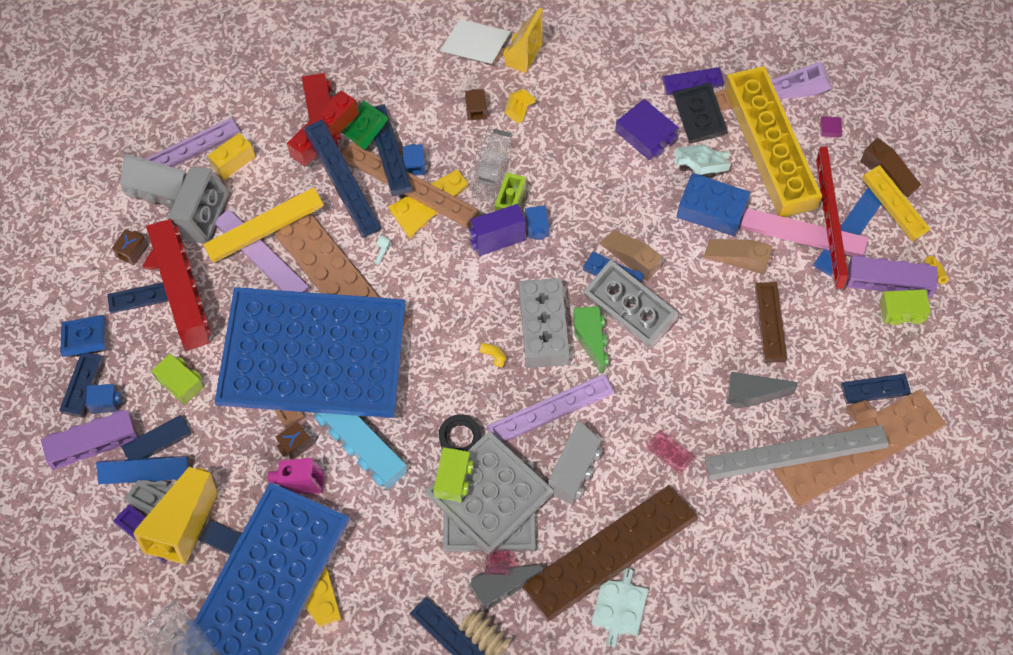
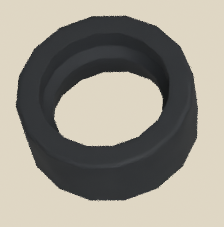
(459, 420)

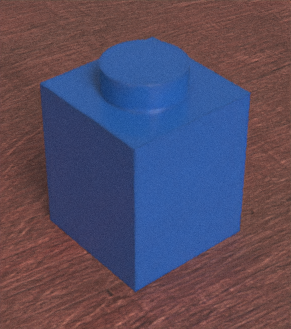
(414, 159)
(537, 222)
(103, 398)

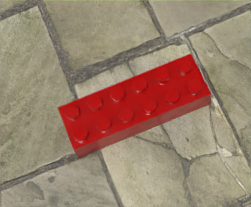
(179, 284)

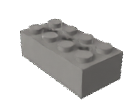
(630, 290)
(543, 323)

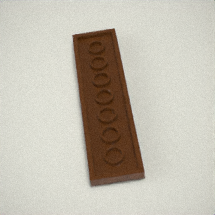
(609, 552)

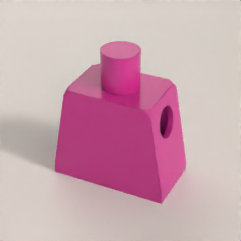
(298, 476)

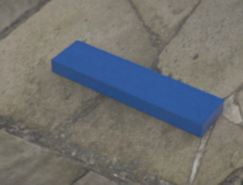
(141, 469)

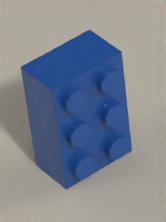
(713, 204)

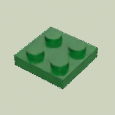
(365, 125)

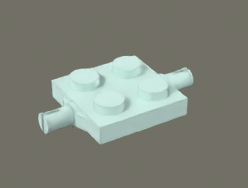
(702, 159)
(620, 607)

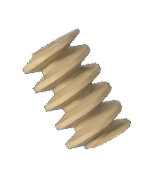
(484, 634)

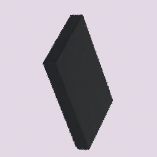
(700, 113)

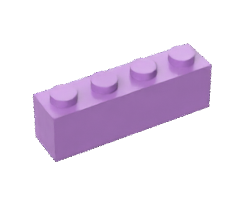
(891, 275)
(88, 439)

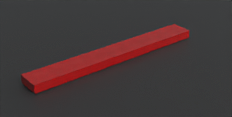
(831, 218)

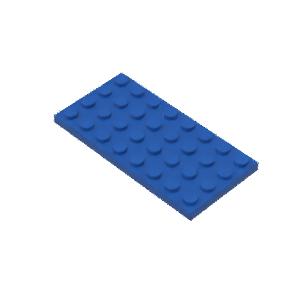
(270, 573)

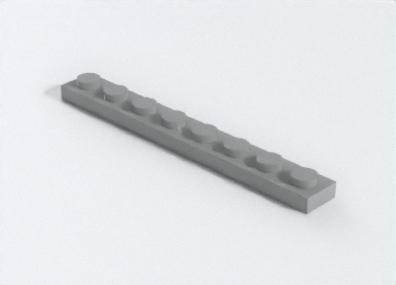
(796, 452)

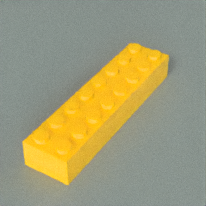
(772, 142)

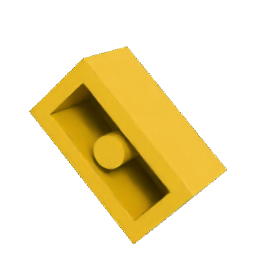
(231, 156)

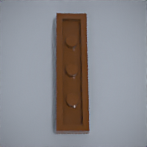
(770, 322)

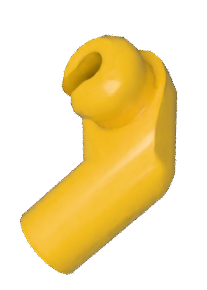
(941, 273)
(496, 352)

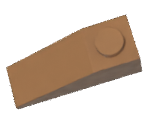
(633, 253)
(740, 253)

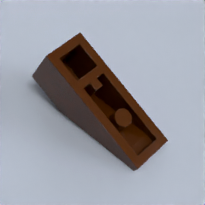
(882, 154)

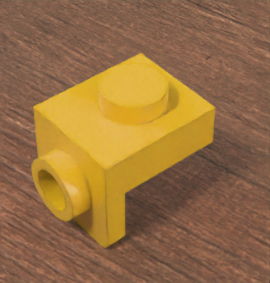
(517, 105)

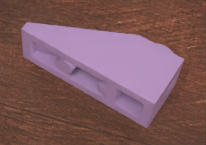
(803, 82)

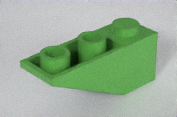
(589, 334)

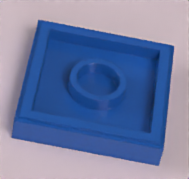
(83, 335)

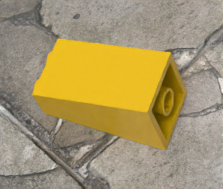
(178, 517)

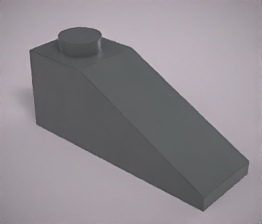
(750, 390)
(493, 589)

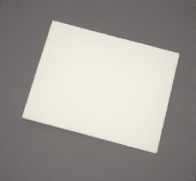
(475, 41)

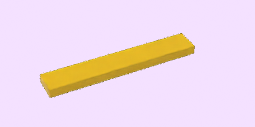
(263, 225)

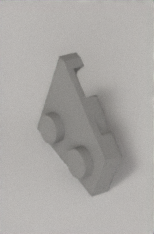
(147, 494)

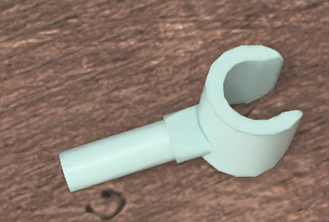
(385, 244)

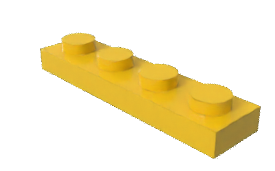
(896, 203)

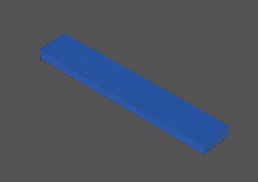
(854, 224)

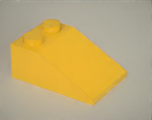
(525, 43)

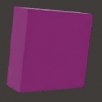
(830, 127)

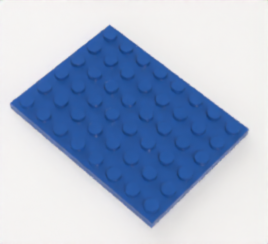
(311, 353)

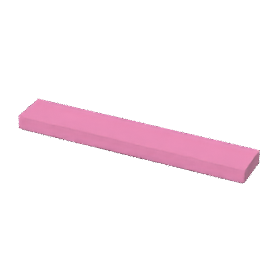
(799, 231)

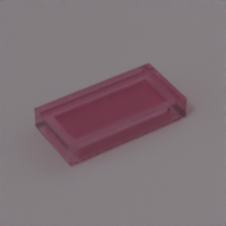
(670, 452)
(498, 563)

